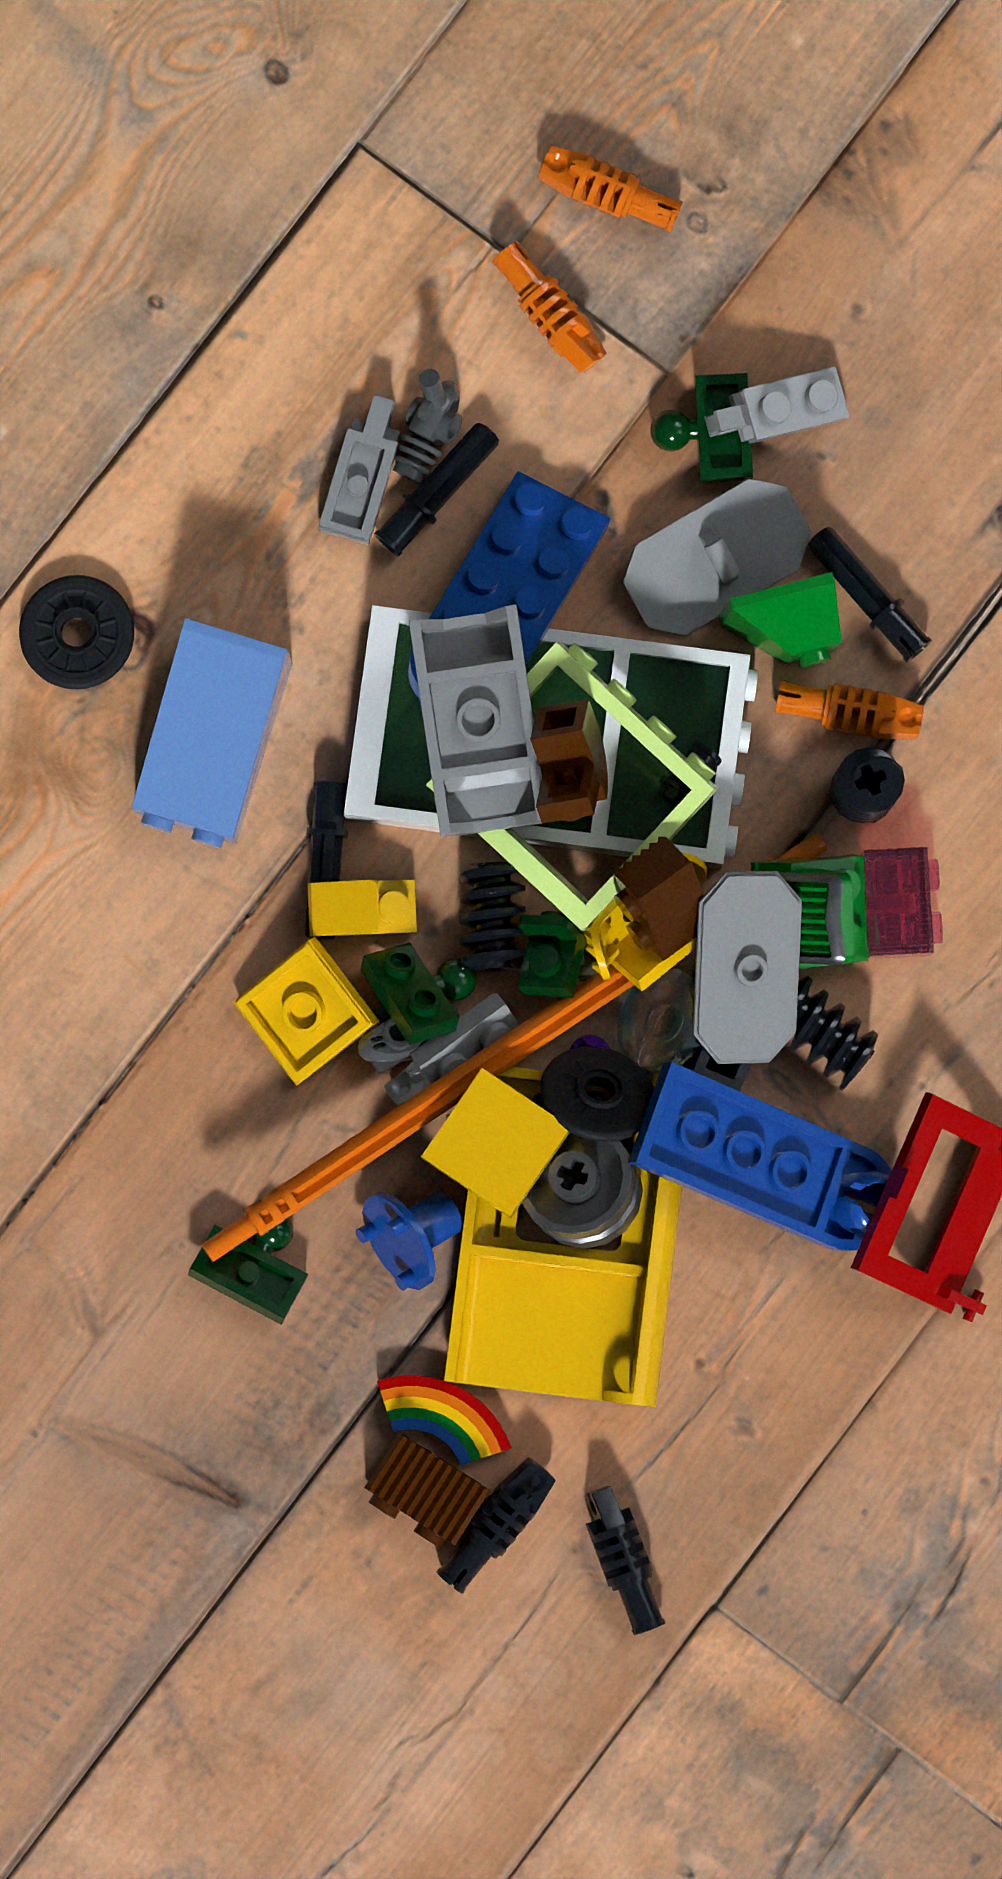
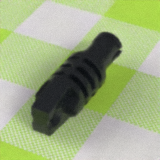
(498, 1522)
(623, 1558)

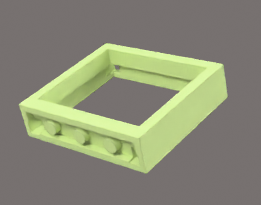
(652, 735)

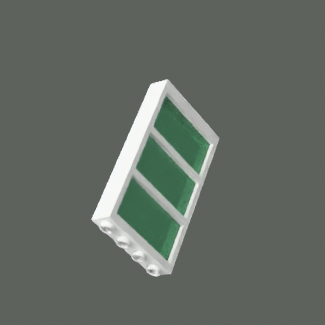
(685, 687)

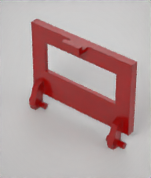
(965, 1223)

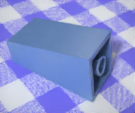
(211, 733)

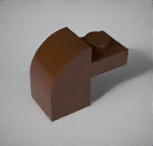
(570, 760)

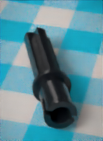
(437, 489)
(869, 594)
(326, 837)

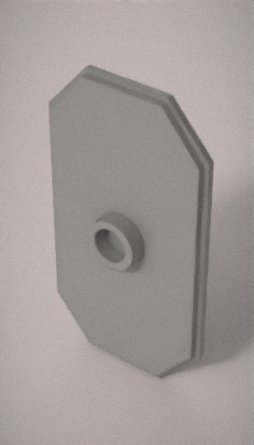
(715, 554)
(747, 967)

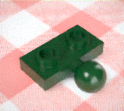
(721, 456)
(413, 995)
(253, 1274)

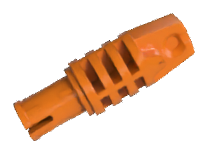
(606, 188)
(550, 309)
(853, 710)

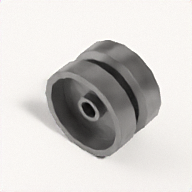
(589, 1212)

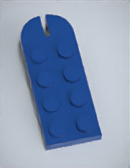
(525, 559)
(758, 1159)

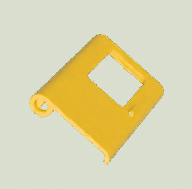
(562, 1313)

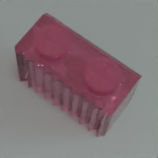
(900, 903)

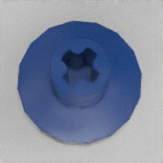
(406, 1235)

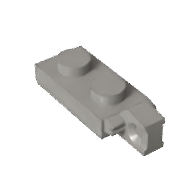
(782, 407)
(361, 475)
(444, 1053)

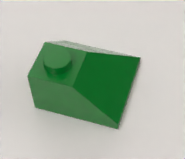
(789, 620)

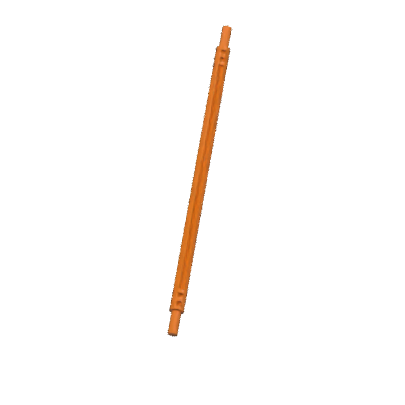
(435, 1099)

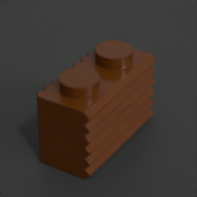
(659, 898)
(426, 1490)

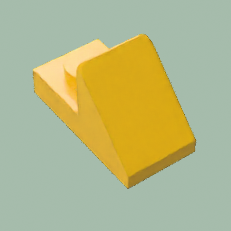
(362, 907)

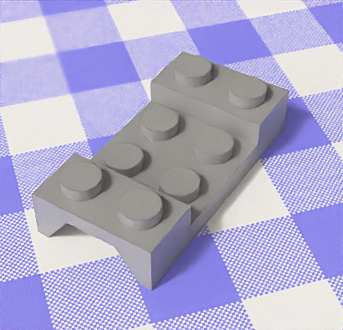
(477, 721)

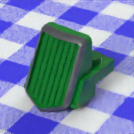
(831, 907)

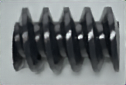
(873, 766)
(491, 917)
(829, 1036)

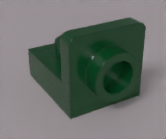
(551, 955)

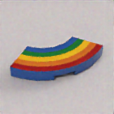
(446, 1412)

